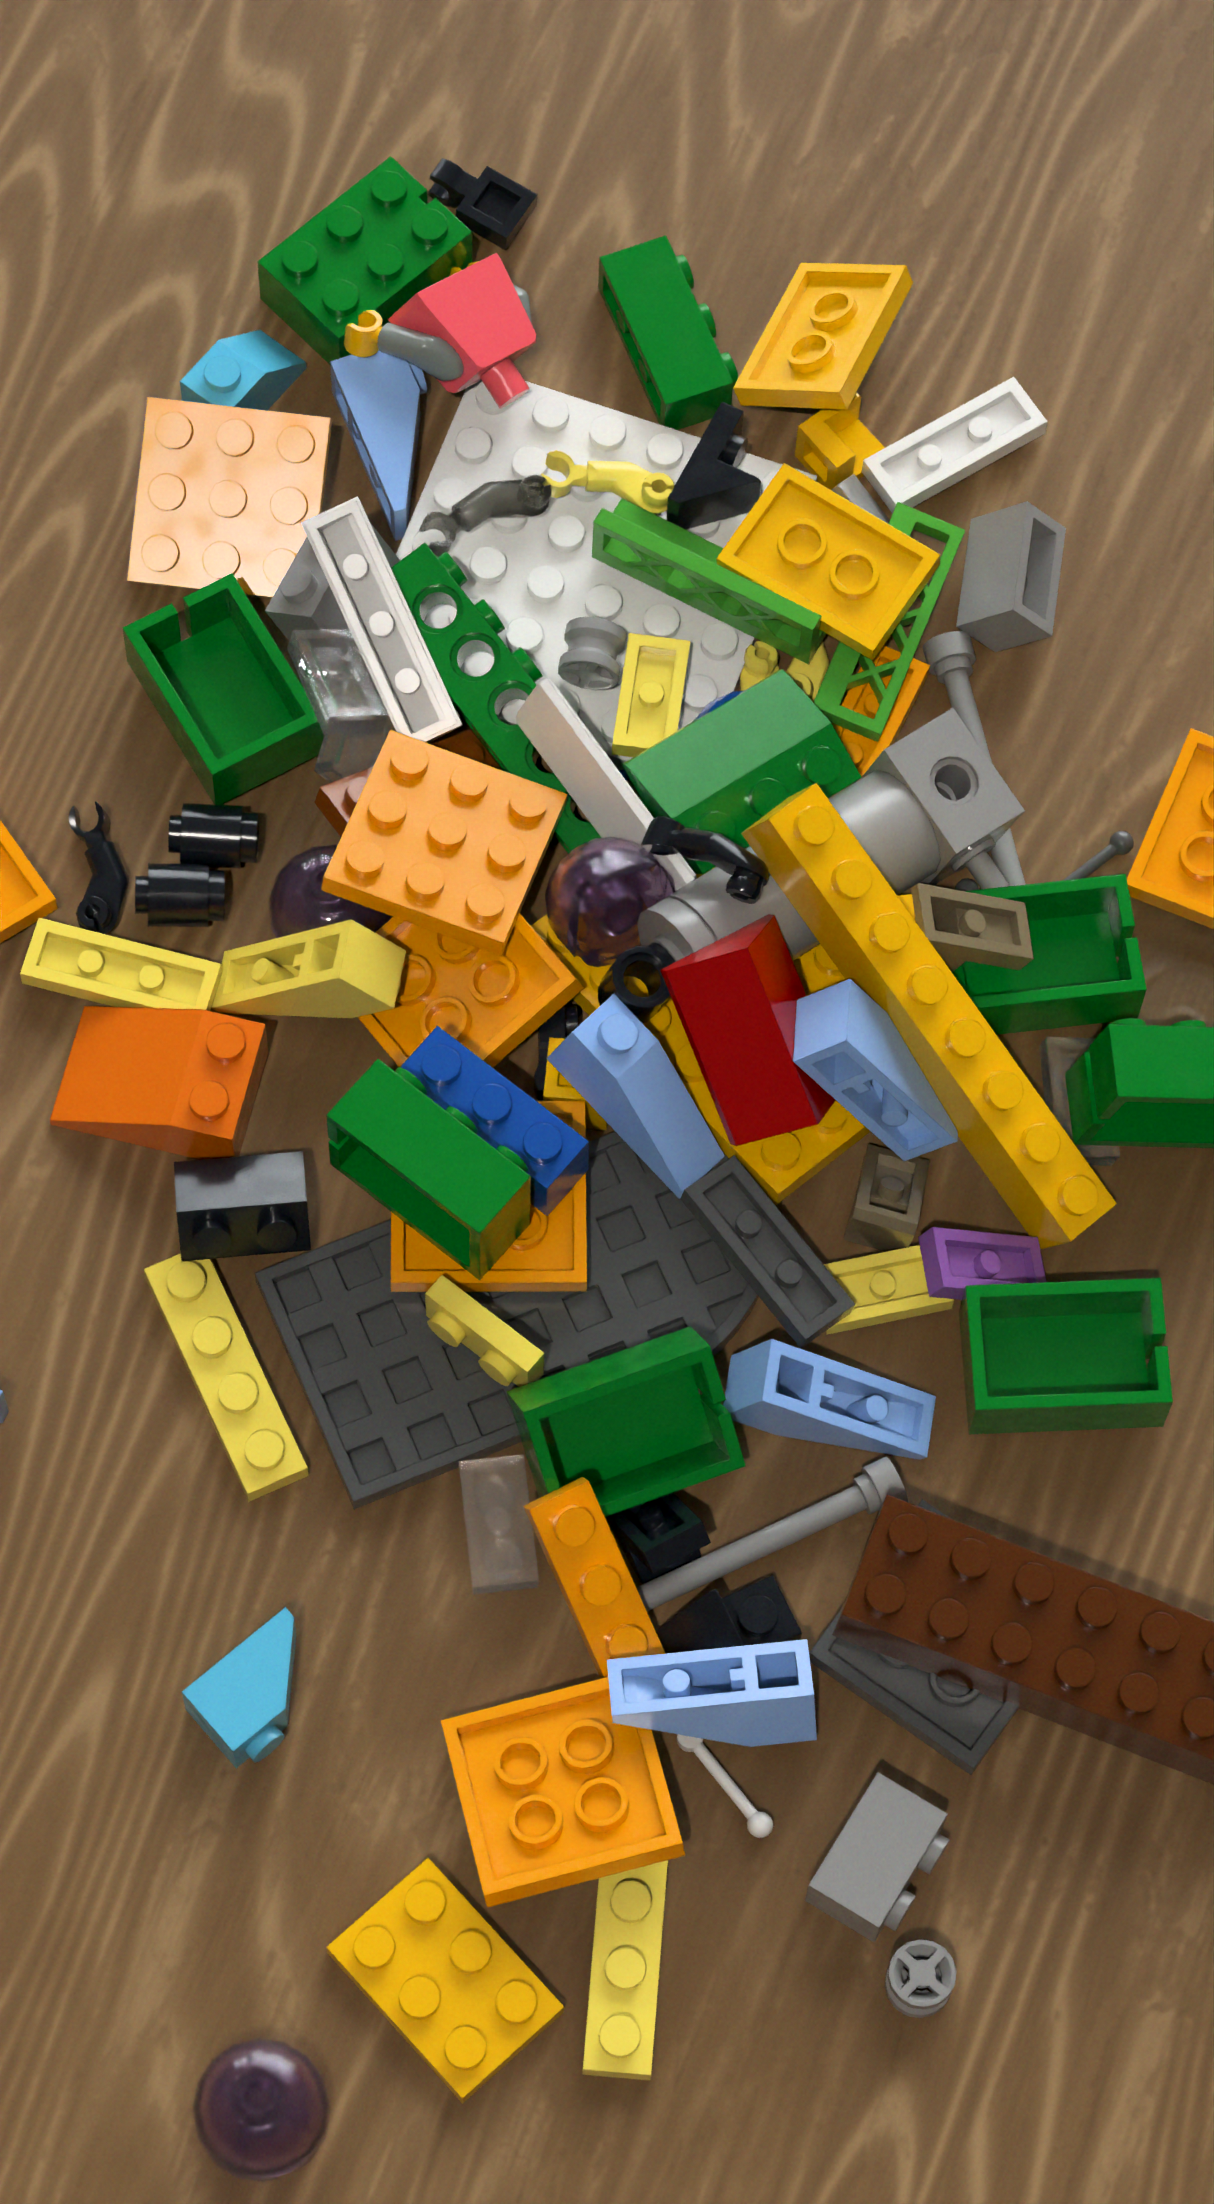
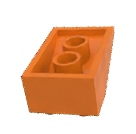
(163, 1079)

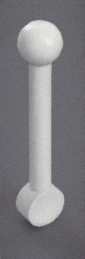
(758, 1823)

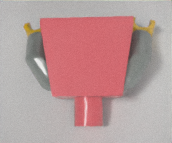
(457, 331)

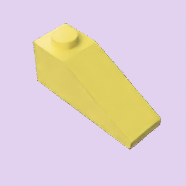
(312, 973)

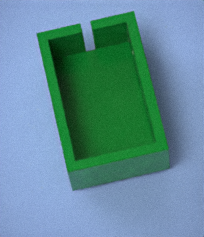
(362, 255)
(224, 690)
(1074, 974)
(1145, 1086)
(430, 1167)
(1065, 1356)
(630, 1423)

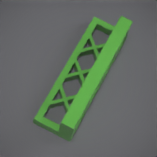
(688, 571)
(840, 670)

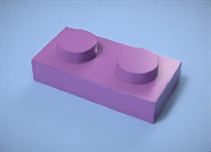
(977, 1258)

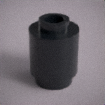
(214, 835)
(180, 895)

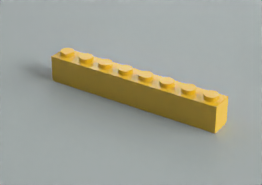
(959, 1053)

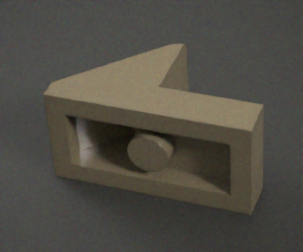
(973, 927)
(887, 1200)

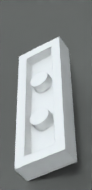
(955, 446)

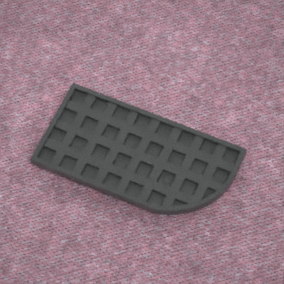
(410, 1405)

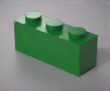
(666, 332)

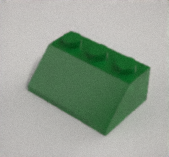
(742, 761)

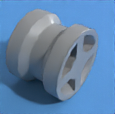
(592, 653)
(929, 1968)

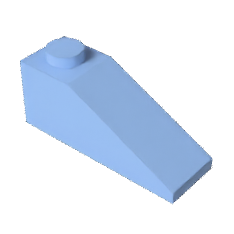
(383, 418)
(867, 1068)
(638, 1093)
(826, 1401)
(719, 1694)

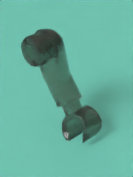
(490, 500)

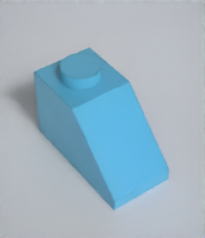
(242, 372)
(248, 1693)

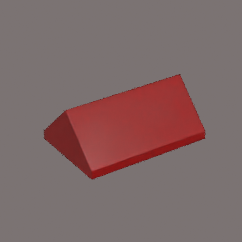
(740, 1021)

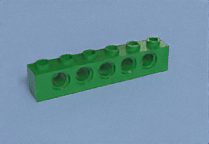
(478, 700)

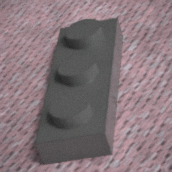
(767, 1251)

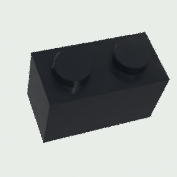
(242, 1206)

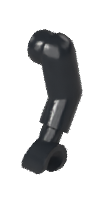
(747, 870)
(109, 878)

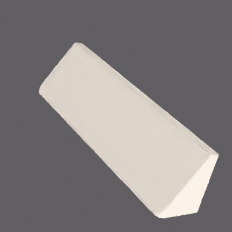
(381, 622)
(590, 773)

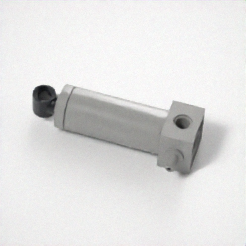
(916, 812)

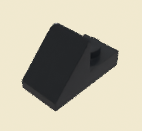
(711, 482)
(658, 1536)
(740, 1619)

